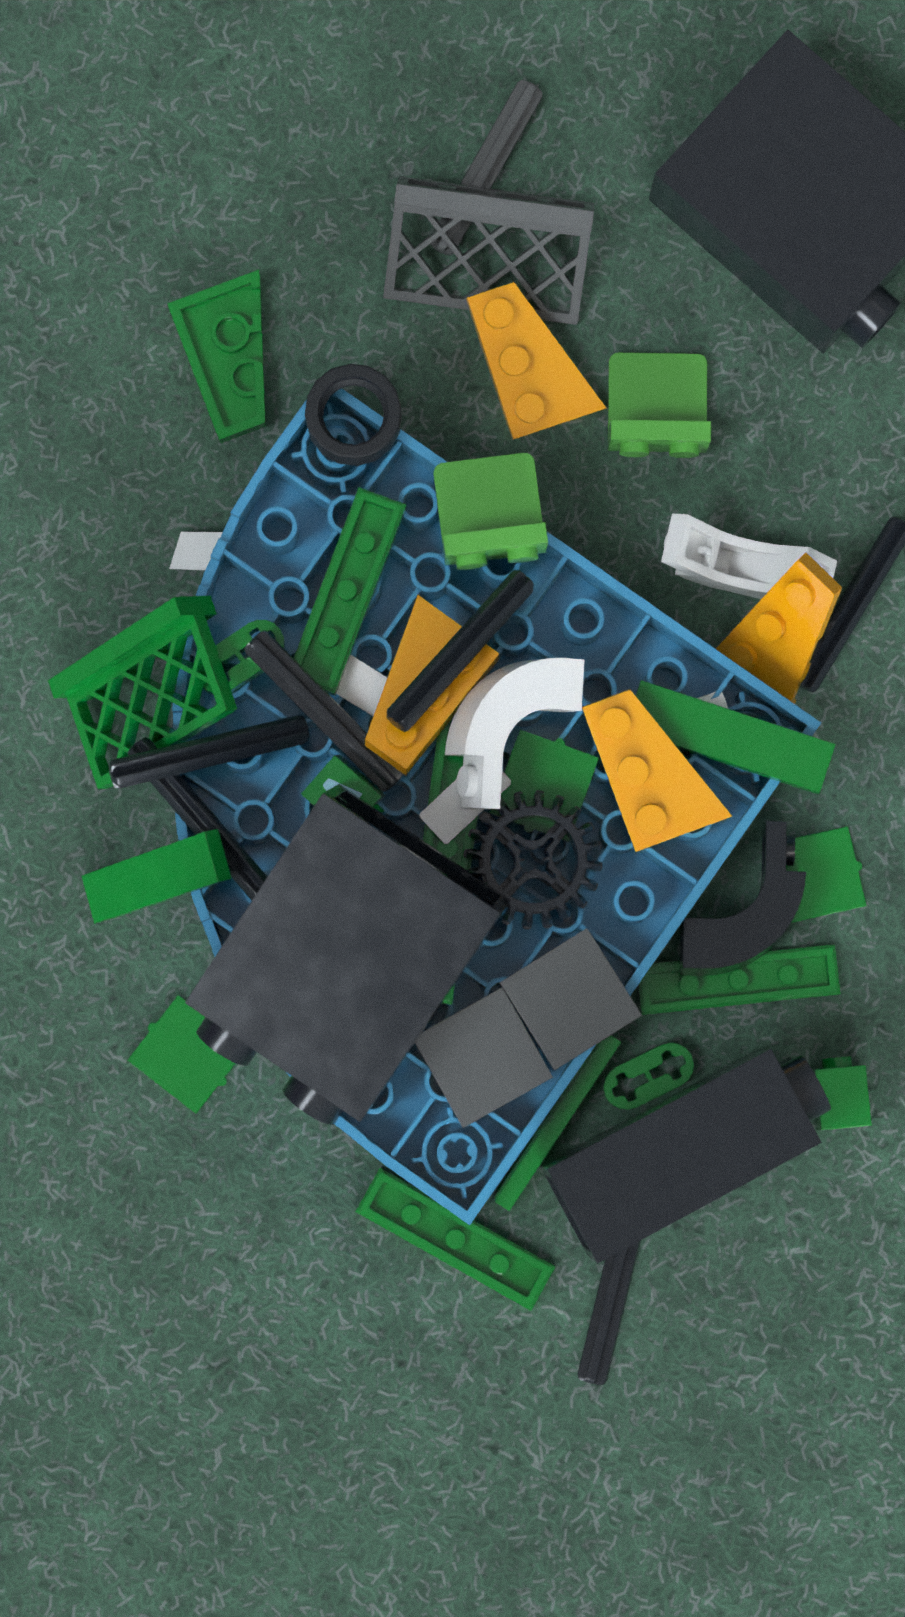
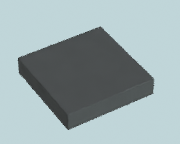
(570, 999)
(482, 1057)

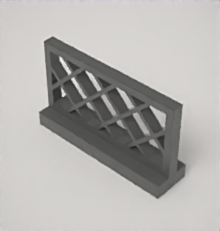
(490, 207)

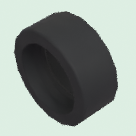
(353, 376)

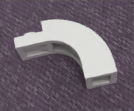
(730, 561)
(493, 711)

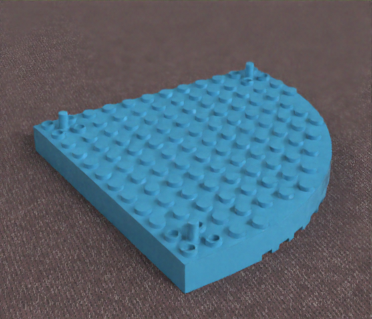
(272, 571)

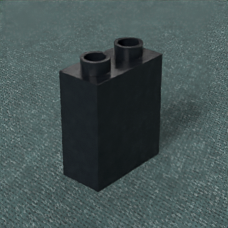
(797, 194)
(343, 956)
(687, 1151)

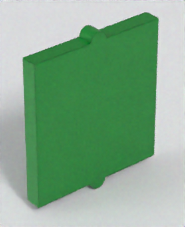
(547, 767)
(831, 874)
(179, 1058)

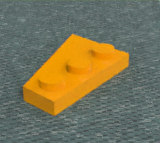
(527, 364)
(784, 627)
(422, 640)
(648, 774)

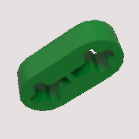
(234, 646)
(653, 1087)

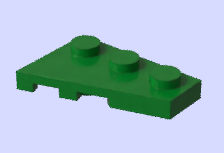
(225, 352)

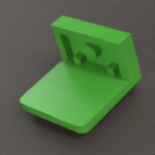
(658, 404)
(489, 510)

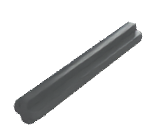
(495, 151)

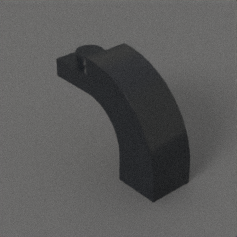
(739, 940)

